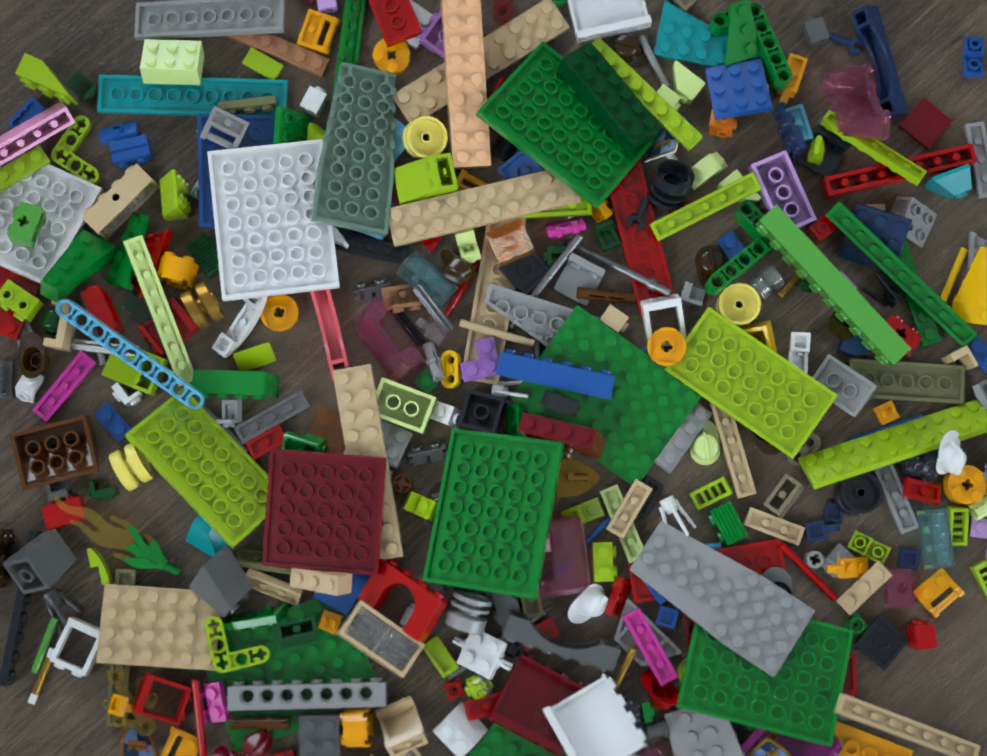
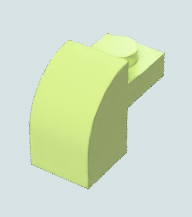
(707, 168)
(467, 245)

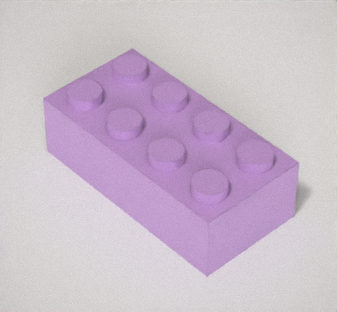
(783, 188)

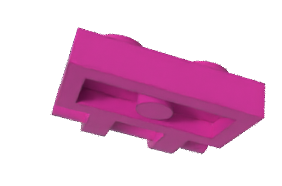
(565, 227)
(216, 702)

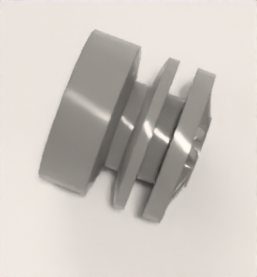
(468, 613)

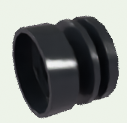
(670, 184)

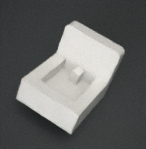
(27, 388)
(122, 395)
(446, 414)

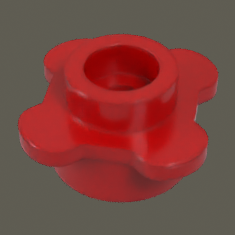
(459, 690)

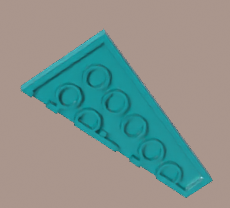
(688, 40)

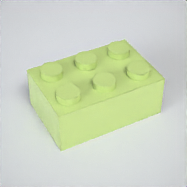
(172, 62)
(404, 405)

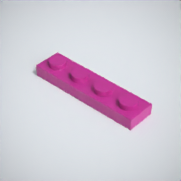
(64, 386)
(649, 646)

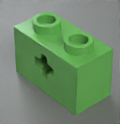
(29, 232)

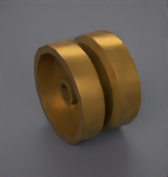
(202, 305)

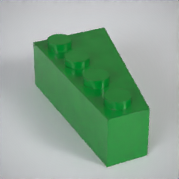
(78, 262)
(236, 384)

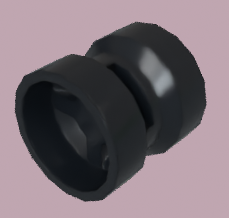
(513, 652)

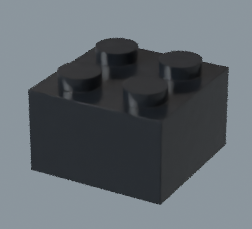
(482, 412)

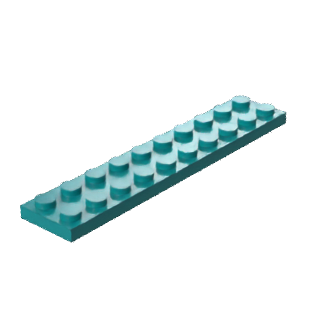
(131, 96)

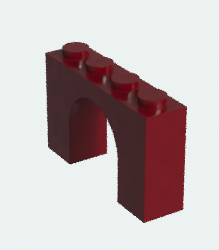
(584, 439)

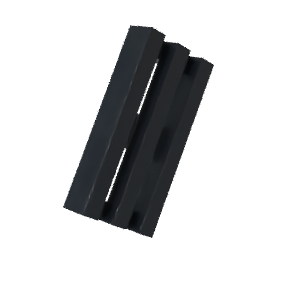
(653, 483)

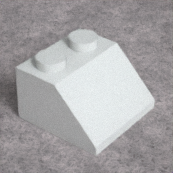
(458, 732)

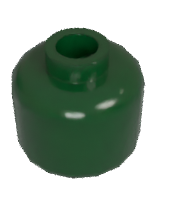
(50, 321)

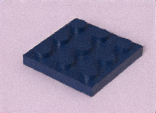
(885, 225)

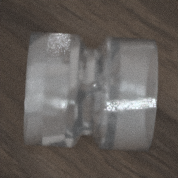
(768, 281)

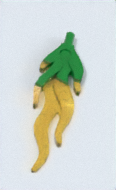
(126, 539)

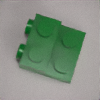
(304, 443)

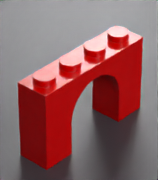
(428, 603)

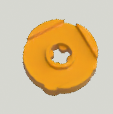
(395, 66)
(289, 318)
(659, 338)

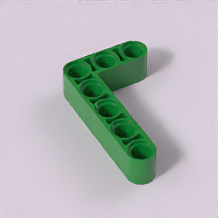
(767, 38)
(748, 254)

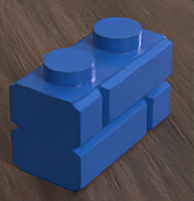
(131, 151)

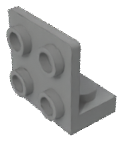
(921, 218)
(577, 274)

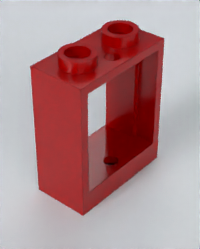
(101, 306)
(144, 690)

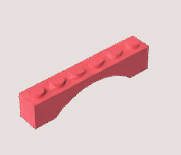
(330, 330)

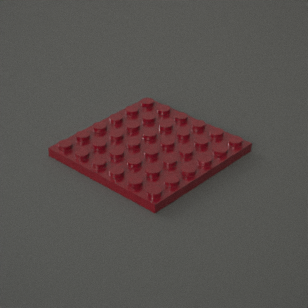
(324, 511)

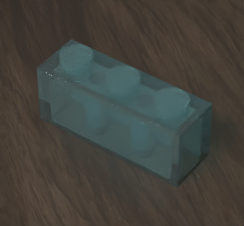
(417, 271)
(935, 538)

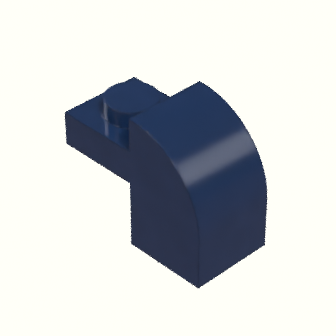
(851, 347)

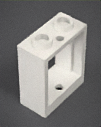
(661, 303)
(74, 622)

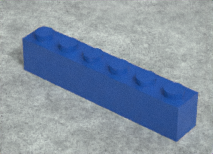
(555, 375)

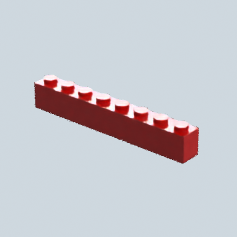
(881, 175)

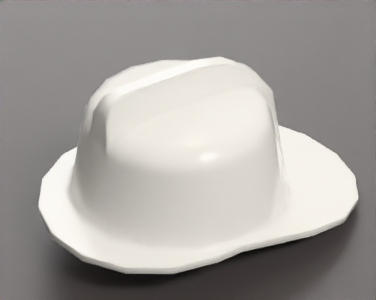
(950, 457)
(588, 604)

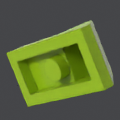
(420, 505)

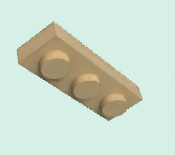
(629, 508)
(774, 526)
(274, 587)
(864, 587)

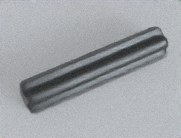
(433, 308)

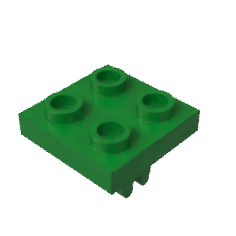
(290, 126)

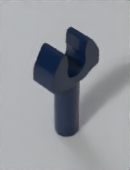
(848, 43)

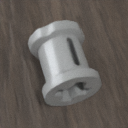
(820, 559)

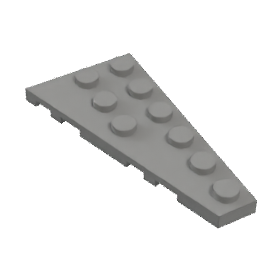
(532, 314)

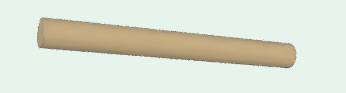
(497, 333)

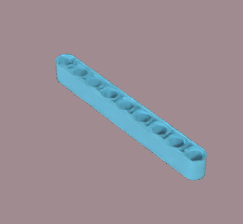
(121, 352)

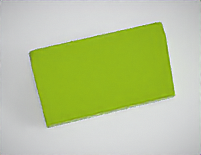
(255, 357)

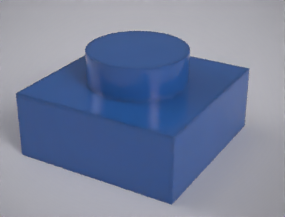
(666, 617)

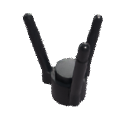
(891, 296)

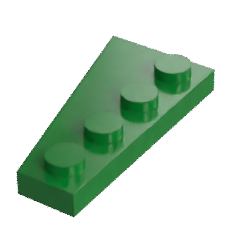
(121, 269)

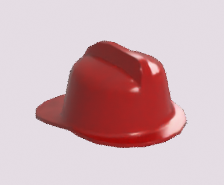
(659, 696)

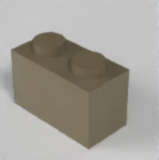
(784, 496)

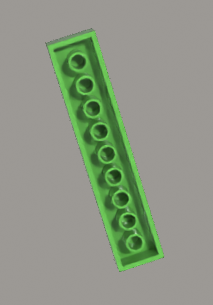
(832, 286)

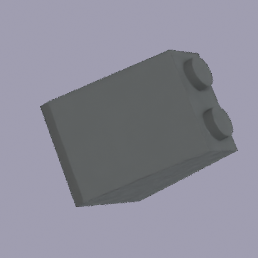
(40, 562)
(222, 583)

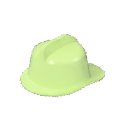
(706, 445)

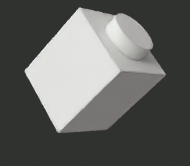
(314, 101)

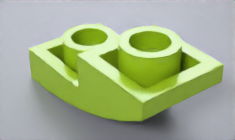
(868, 547)

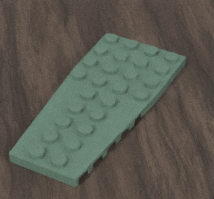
(357, 152)

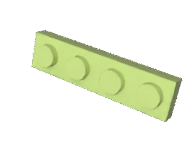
(631, 542)

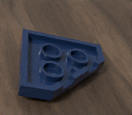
(790, 133)

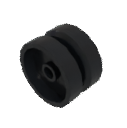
(858, 494)

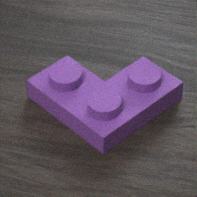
(486, 363)

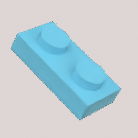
(801, 119)

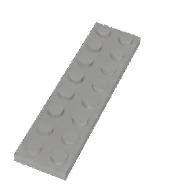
(208, 18)

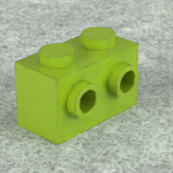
(19, 301)
(603, 562)

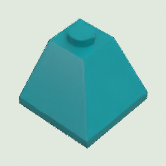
(951, 183)
(204, 537)

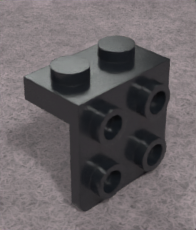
(834, 151)

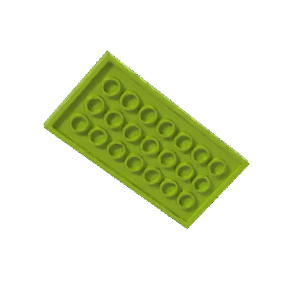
(752, 383)
(204, 467)

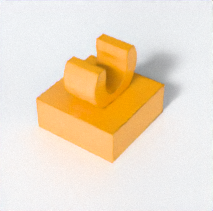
(602, 212)
(886, 412)
(330, 621)
(119, 705)

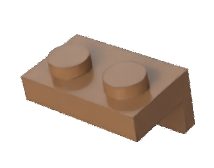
(400, 297)

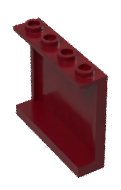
(525, 695)

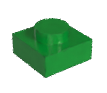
(426, 382)
(647, 712)

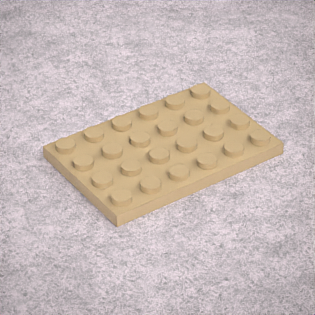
(155, 628)

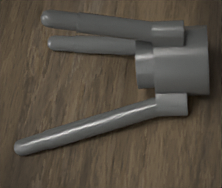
(53, 600)

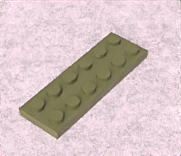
(913, 381)

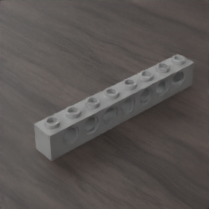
(237, 701)

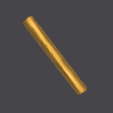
(788, 286)
(624, 667)

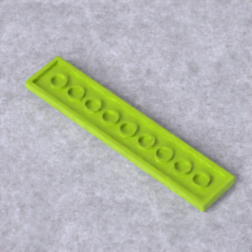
(893, 444)

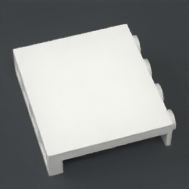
(607, 18)
(595, 722)

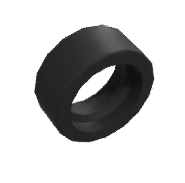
(560, 403)

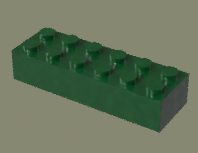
(608, 98)

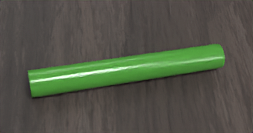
(44, 645)

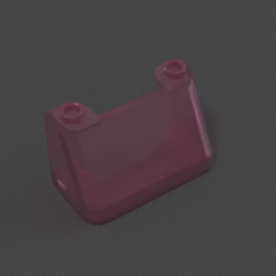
(856, 103)
(395, 363)
(568, 558)

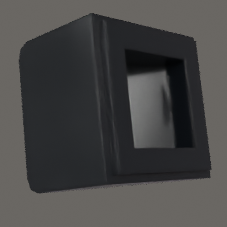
(503, 149)

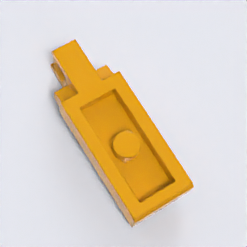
(797, 65)
(849, 567)

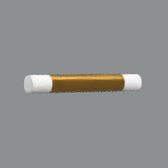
(41, 677)

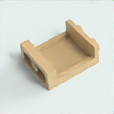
(65, 333)
(401, 726)

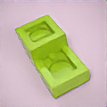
(586, 511)
(97, 560)

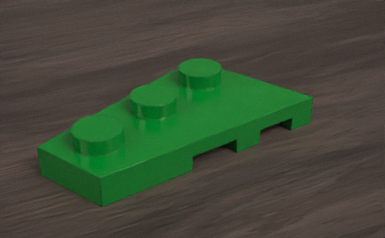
(742, 35)
(266, 616)

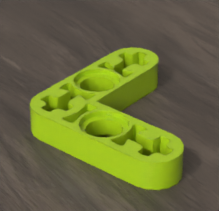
(69, 150)
(230, 657)

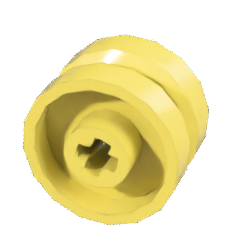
(413, 137)
(746, 297)
(131, 467)

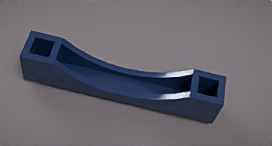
(872, 32)

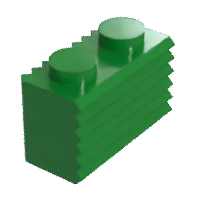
(727, 523)

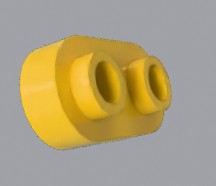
(450, 370)

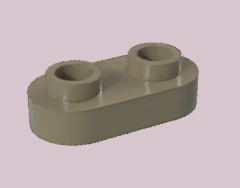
(805, 449)

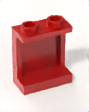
(183, 321)

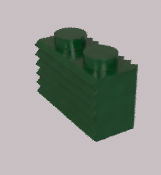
(205, 254)
(297, 632)

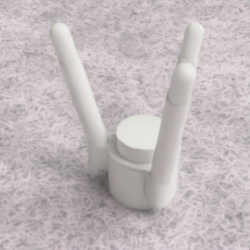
(503, 391)
(671, 506)

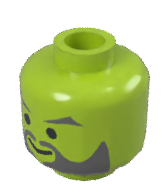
(478, 686)

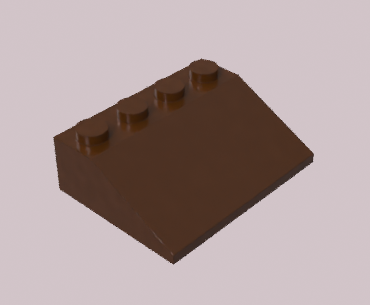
(55, 452)

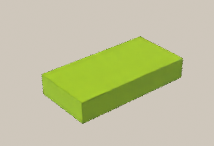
(262, 64)
(440, 657)

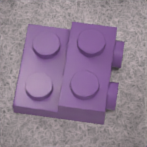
(433, 36)

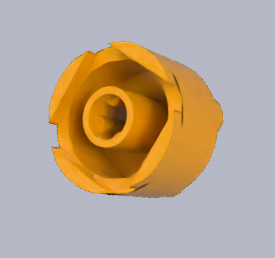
(178, 271)
(959, 494)
(357, 727)

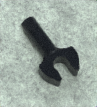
(639, 214)

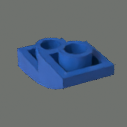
(972, 57)

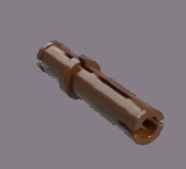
(605, 295)
(260, 723)

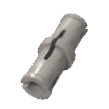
(433, 362)

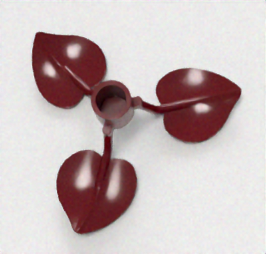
(254, 745)

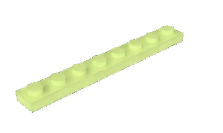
(159, 308)

